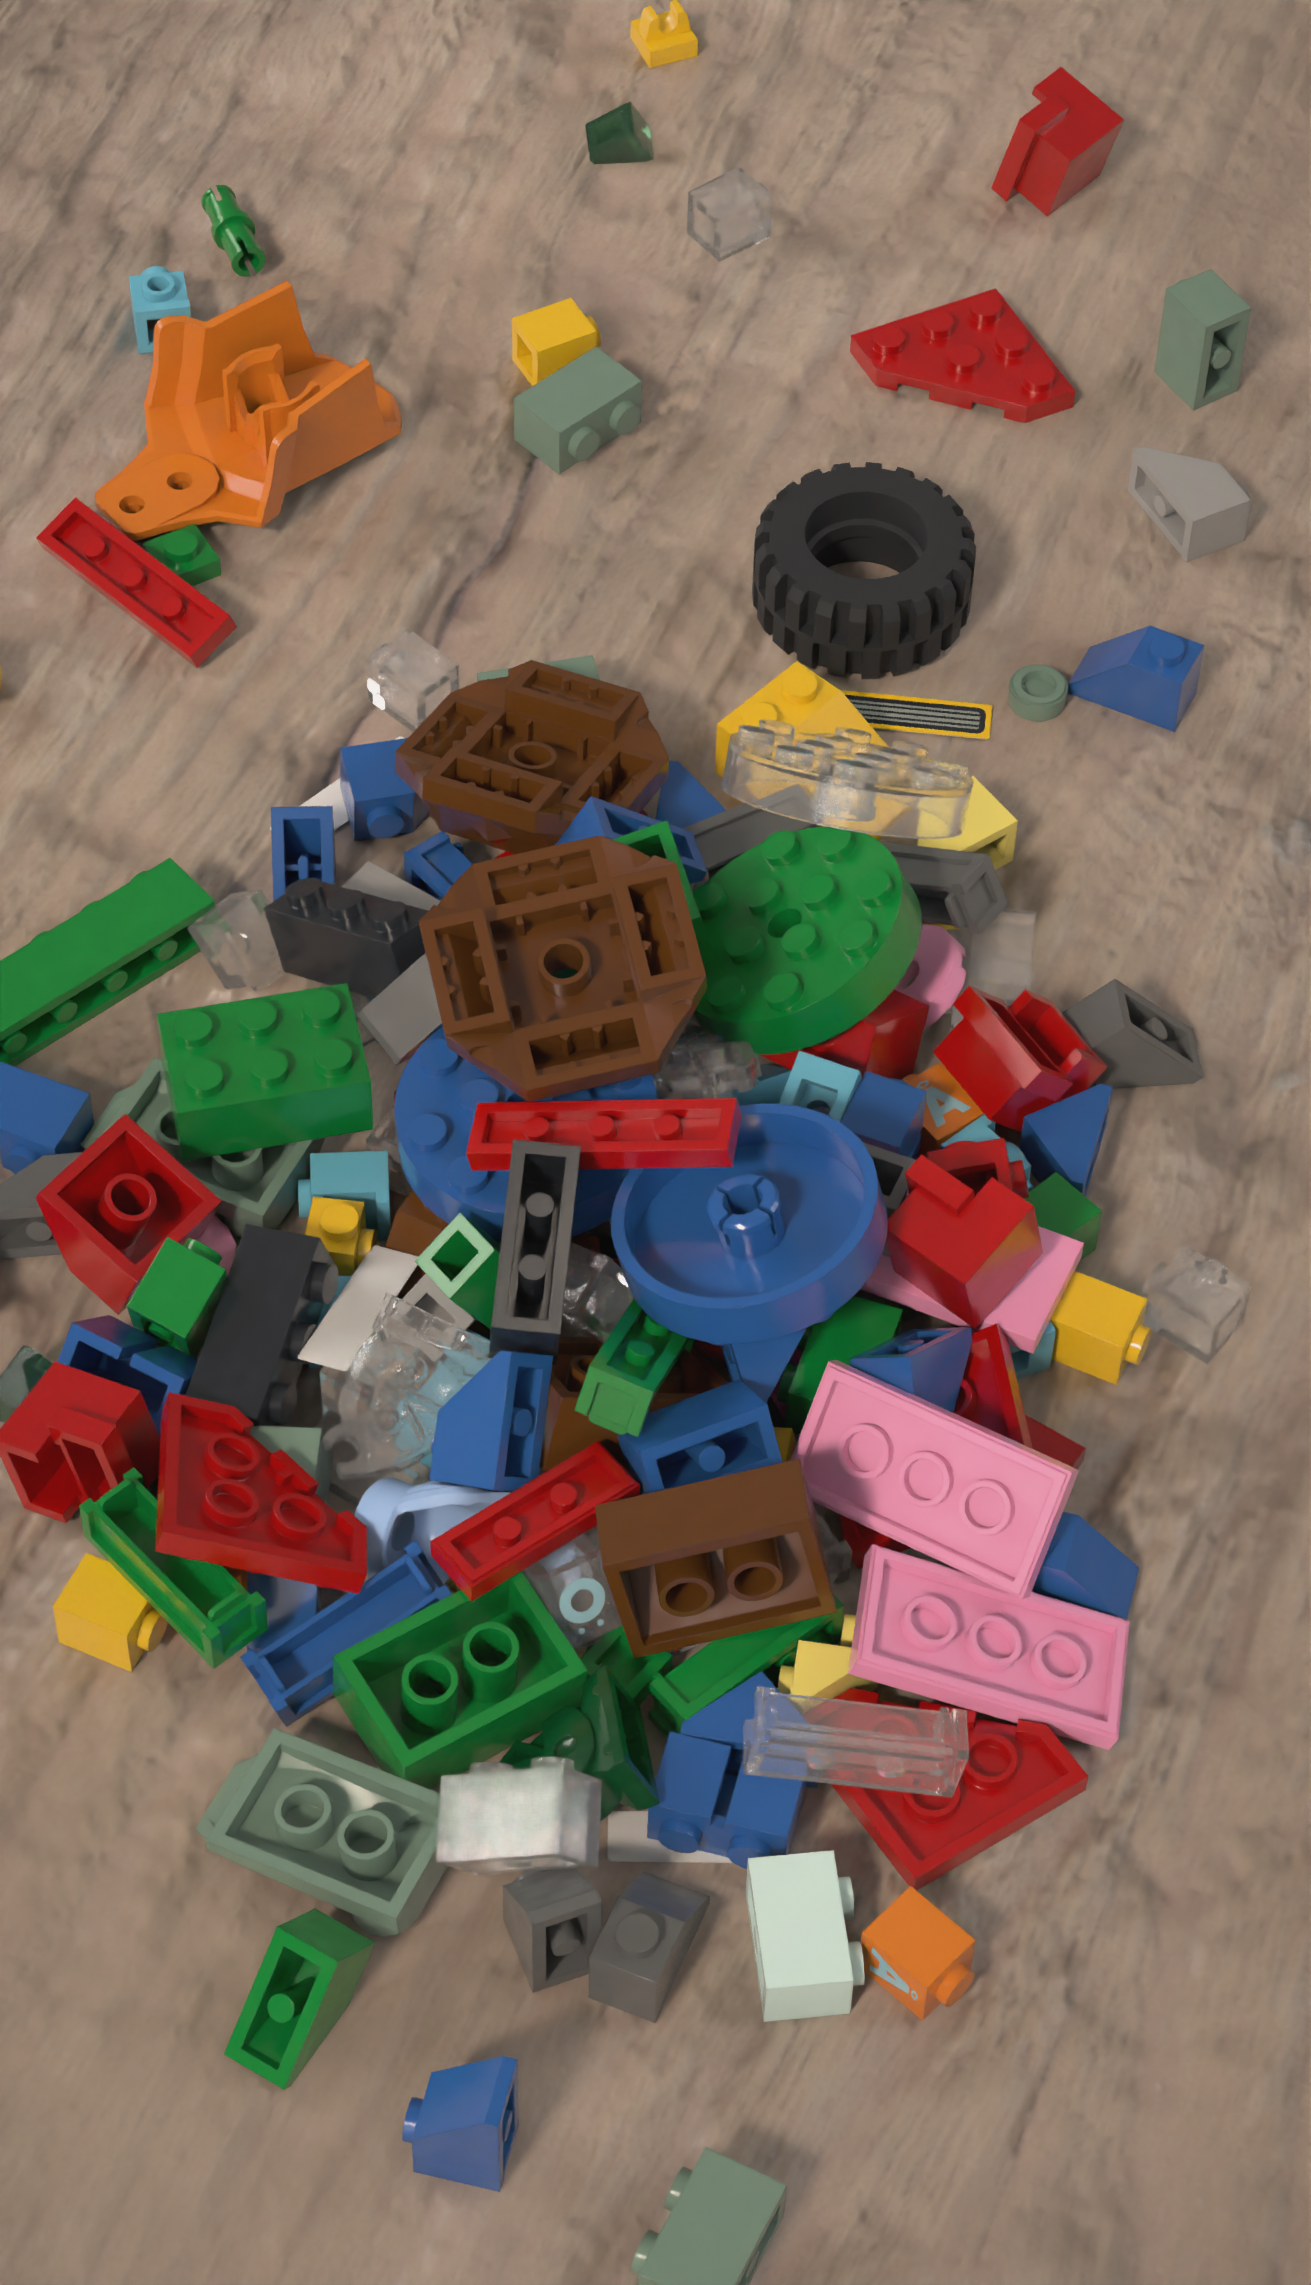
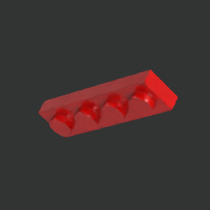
(136, 582)
(611, 1132)

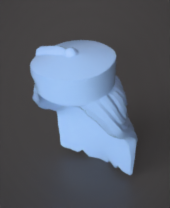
(403, 1513)

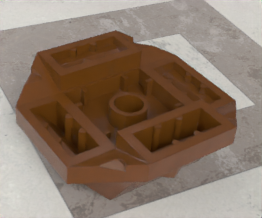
(526, 753)
(552, 910)

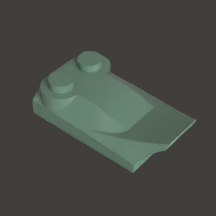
(252, 1184)
(330, 1831)

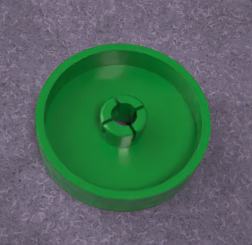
(804, 938)

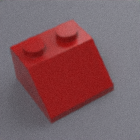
(120, 1207)

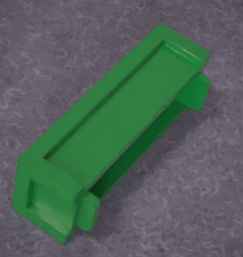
(629, 1372)
(191, 1595)
(730, 1663)

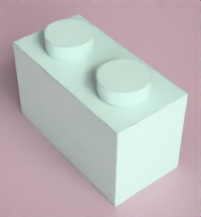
(801, 1935)

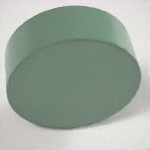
(1037, 693)

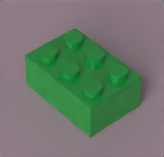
(265, 1071)
(458, 1681)

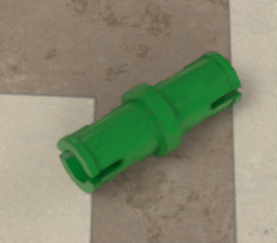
(233, 230)

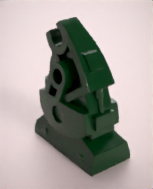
(603, 1741)

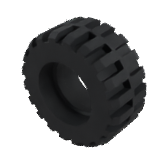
(857, 621)

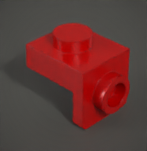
(979, 1161)

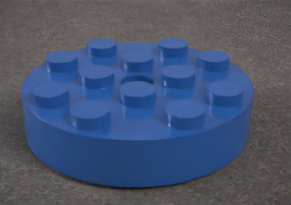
(433, 1131)
(756, 1242)

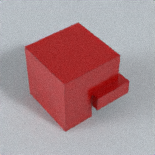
(1057, 144)
(879, 1043)
(1016, 1055)
(959, 1244)
(77, 1441)

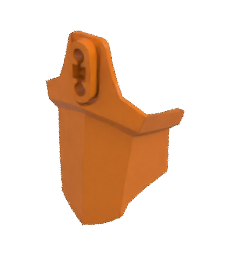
(242, 419)

